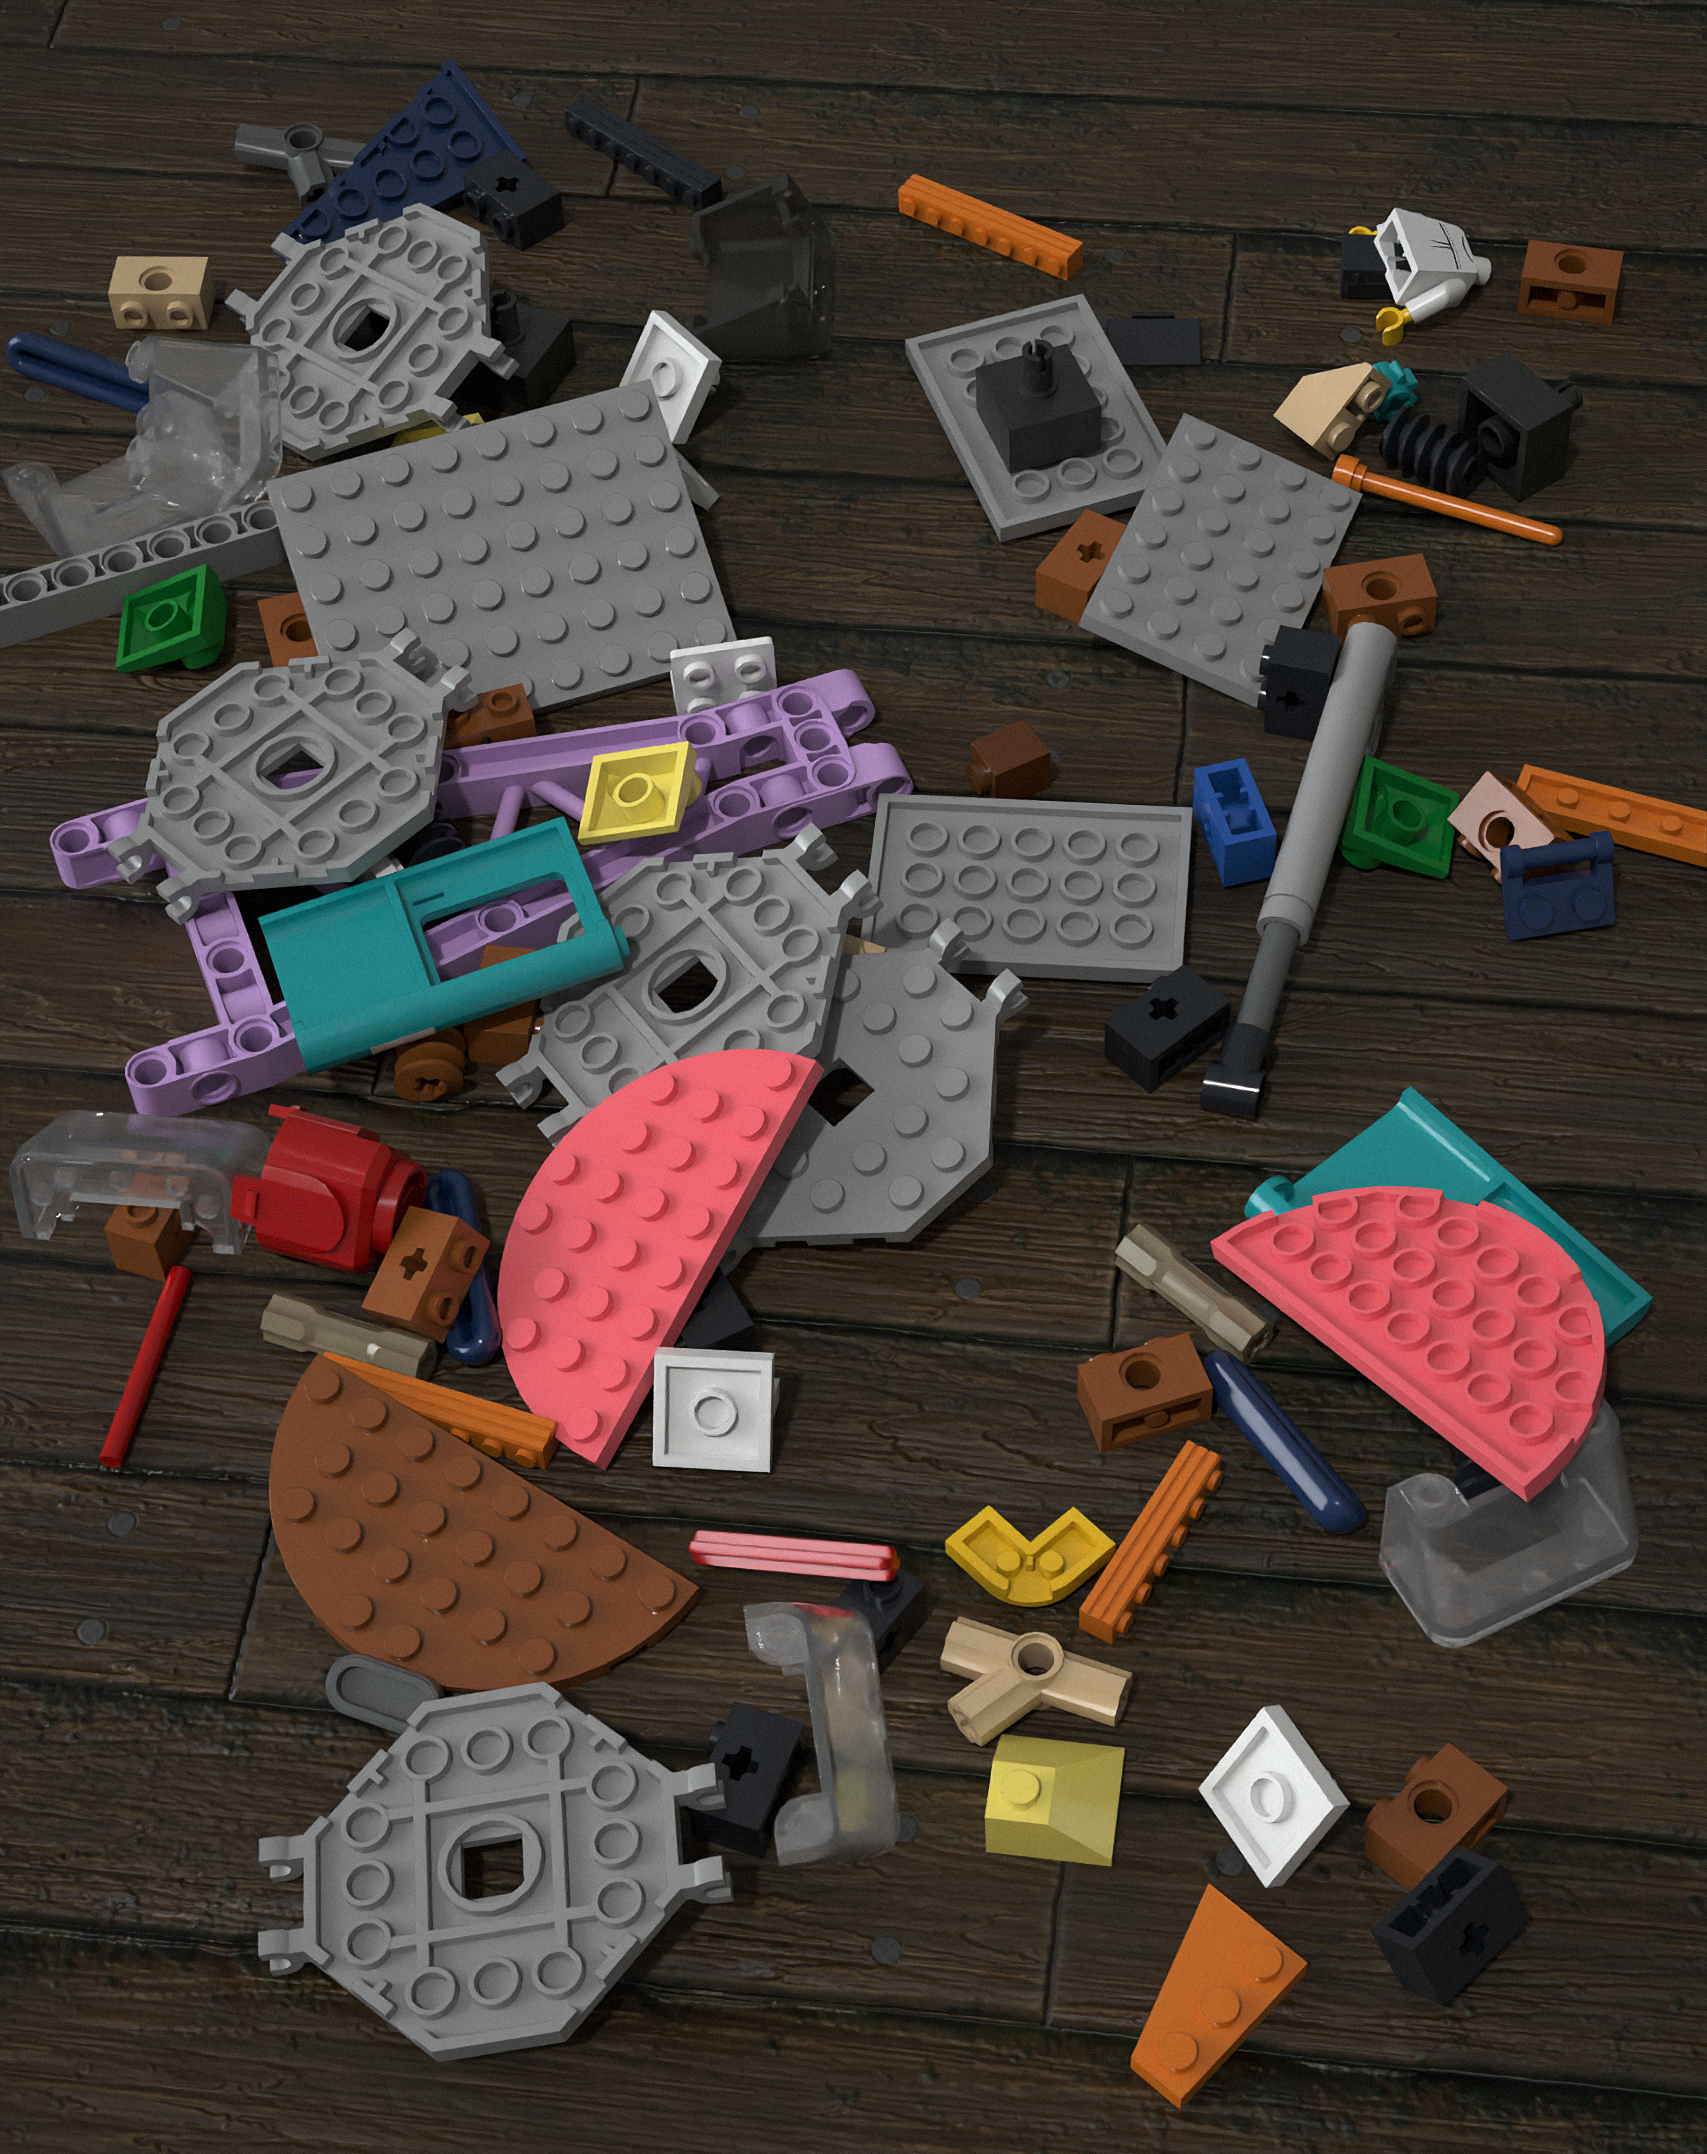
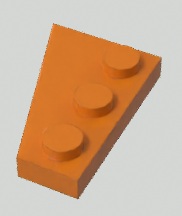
(1213, 1997)

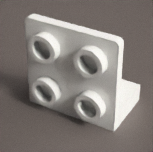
(721, 673)

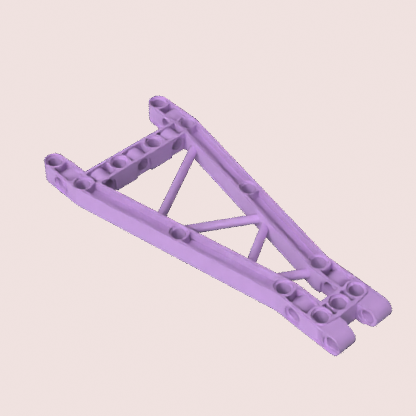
(794, 723)

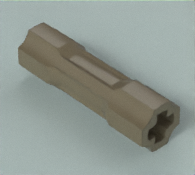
(1225, 1318)
(311, 1327)

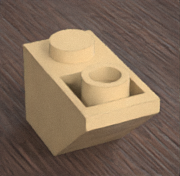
(1332, 405)

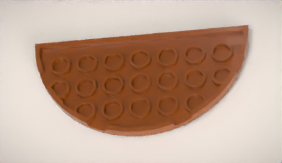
(446, 1555)

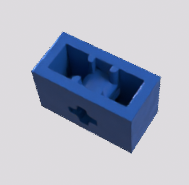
(1234, 822)

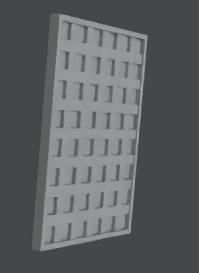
(513, 548)

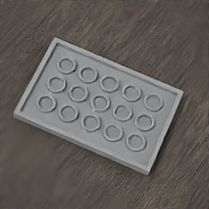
(1059, 490)
(1219, 558)
(1034, 884)

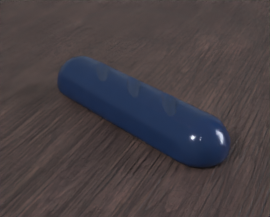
(76, 370)
(476, 1330)
(1283, 1444)

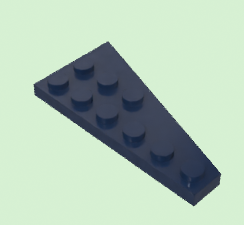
(410, 160)

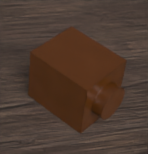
(1009, 763)

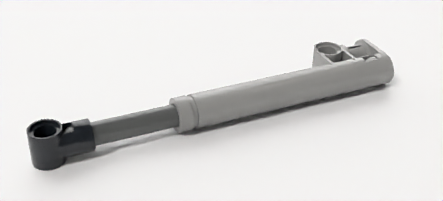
(1345, 734)

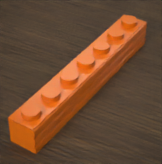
(991, 227)
(476, 1421)

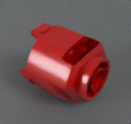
(328, 1192)

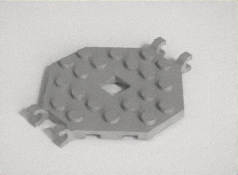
(417, 273)
(236, 830)
(753, 926)
(922, 1130)
(511, 1967)

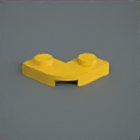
(1029, 1571)

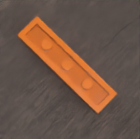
(1629, 816)

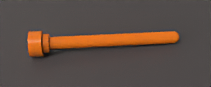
(1357, 477)

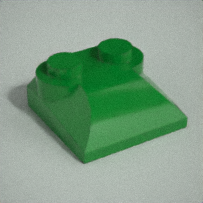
(173, 622)
(1398, 821)

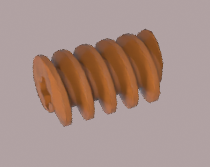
(431, 1066)

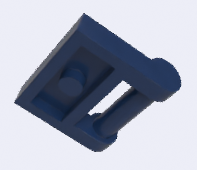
(1558, 900)

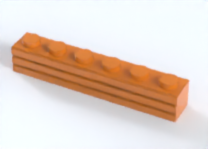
(1150, 1542)

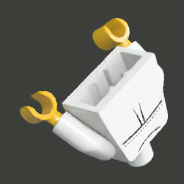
(1439, 265)

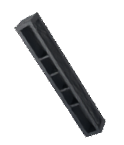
(643, 154)

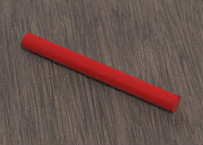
(145, 1367)

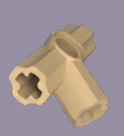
(1007, 1693)

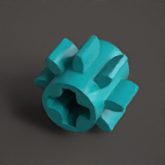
(1400, 391)

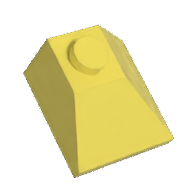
(1054, 1800)

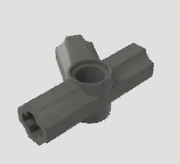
(302, 151)

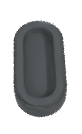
(379, 1690)

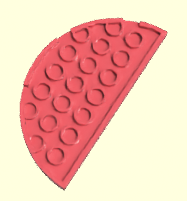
(632, 1229)
(1445, 1311)

